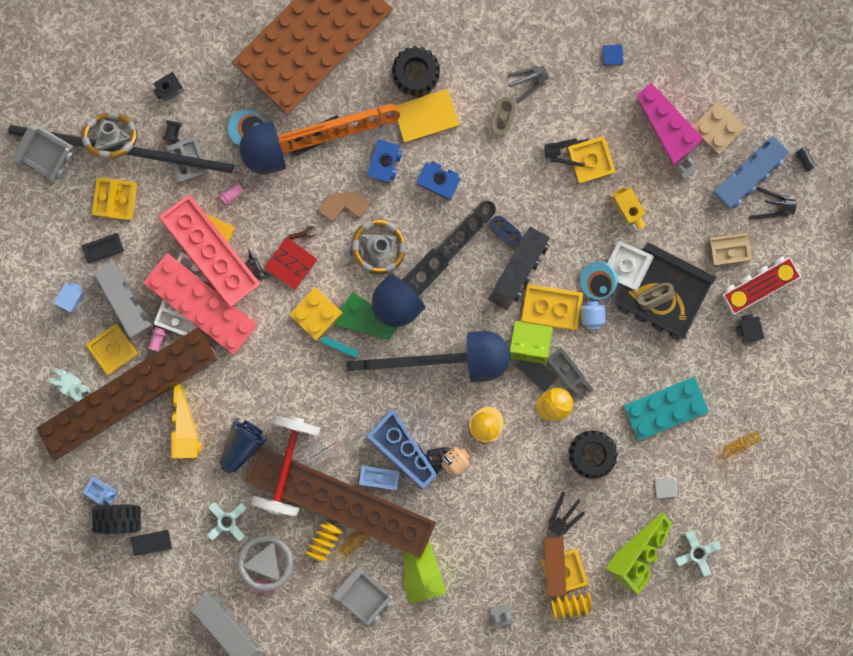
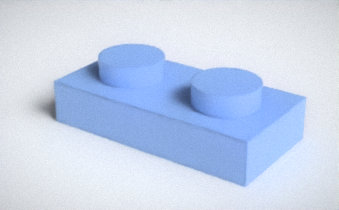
(379, 477)

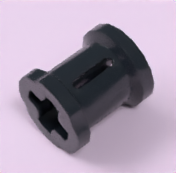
(172, 131)

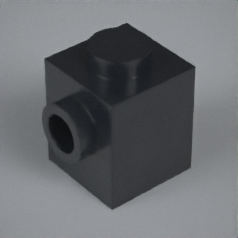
(168, 87)
(750, 329)

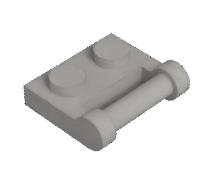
(191, 148)

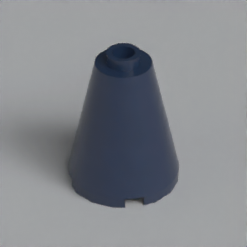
(241, 444)

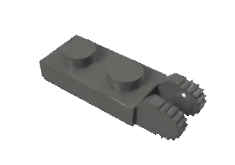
(568, 372)

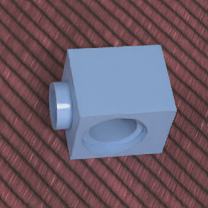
(69, 297)

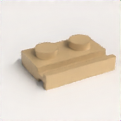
(730, 249)

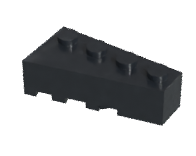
(519, 267)

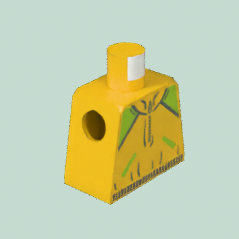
(623, 201)

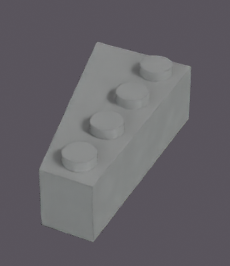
(124, 300)
(225, 628)

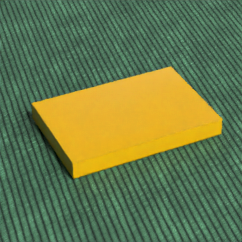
(426, 116)
(552, 307)

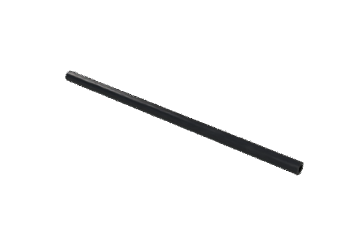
(142, 152)

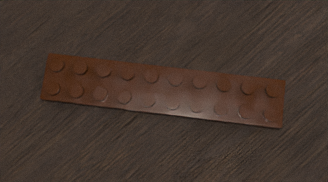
(126, 394)
(342, 503)

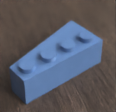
(754, 169)
(399, 448)

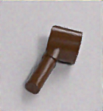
(302, 233)

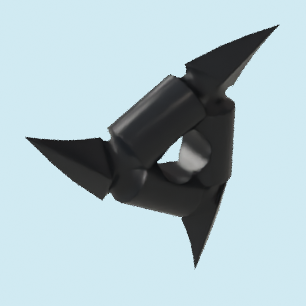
(258, 270)
(437, 451)

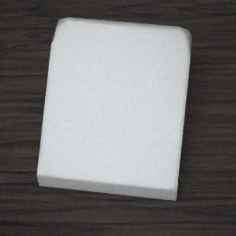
(666, 487)

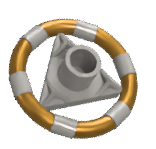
(109, 135)
(378, 246)

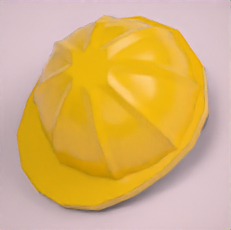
(555, 404)
(486, 424)

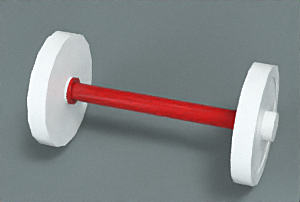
(275, 505)

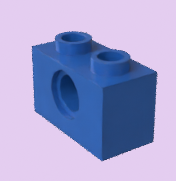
(376, 170)
(444, 190)

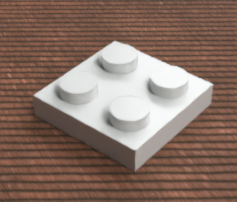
(630, 264)

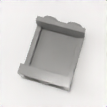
(44, 152)
(363, 596)

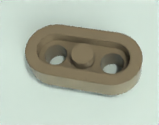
(502, 116)
(656, 296)

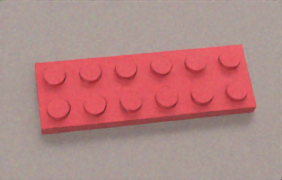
(209, 250)
(200, 303)

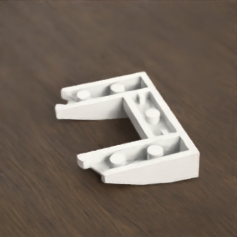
(167, 315)

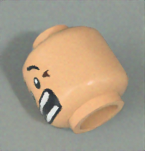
(455, 461)

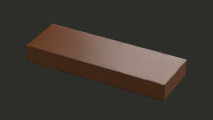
(555, 566)

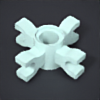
(69, 384)
(220, 514)
(711, 547)

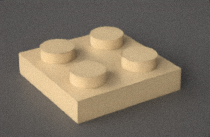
(718, 127)

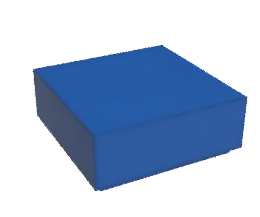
(613, 54)

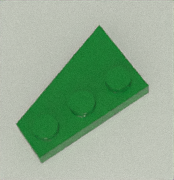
(359, 316)

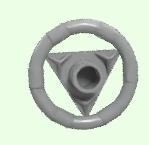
(265, 563)

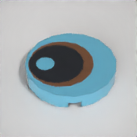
(241, 122)
(598, 280)

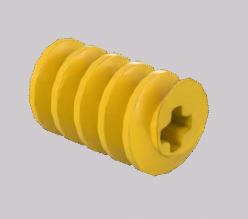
(324, 541)
(571, 606)

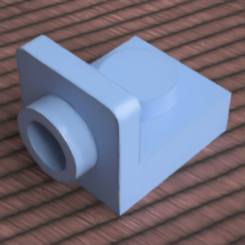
(100, 491)

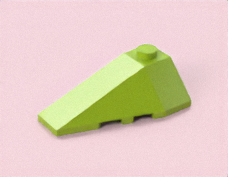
(634, 559)
(422, 576)

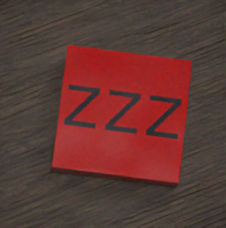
(291, 263)

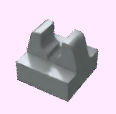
(685, 167)
(501, 616)

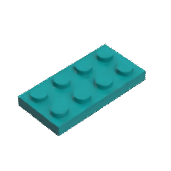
(666, 408)

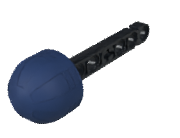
(398, 300)
(485, 356)

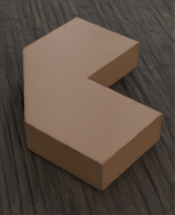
(351, 200)

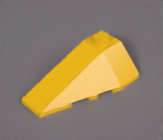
(185, 437)

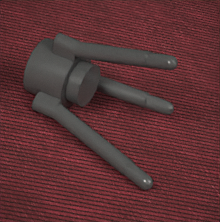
(537, 75)

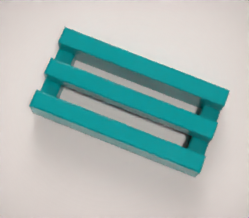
(340, 347)

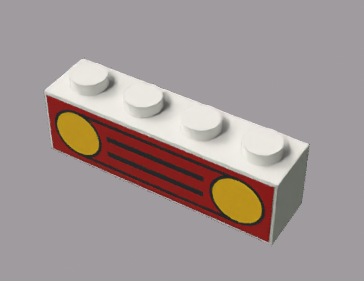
(762, 285)

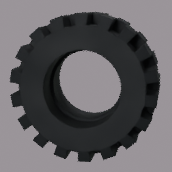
(411, 55)
(605, 442)
(116, 519)

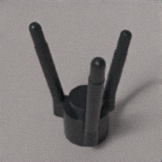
(553, 150)
(786, 205)
(560, 525)

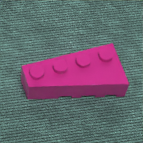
(669, 126)

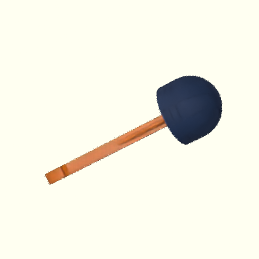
(264, 149)

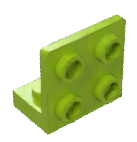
(531, 342)

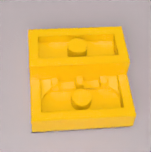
(114, 198)

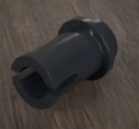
(806, 158)

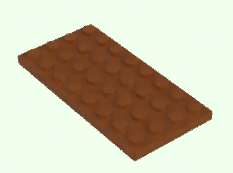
(307, 46)

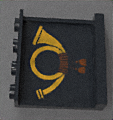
(689, 286)

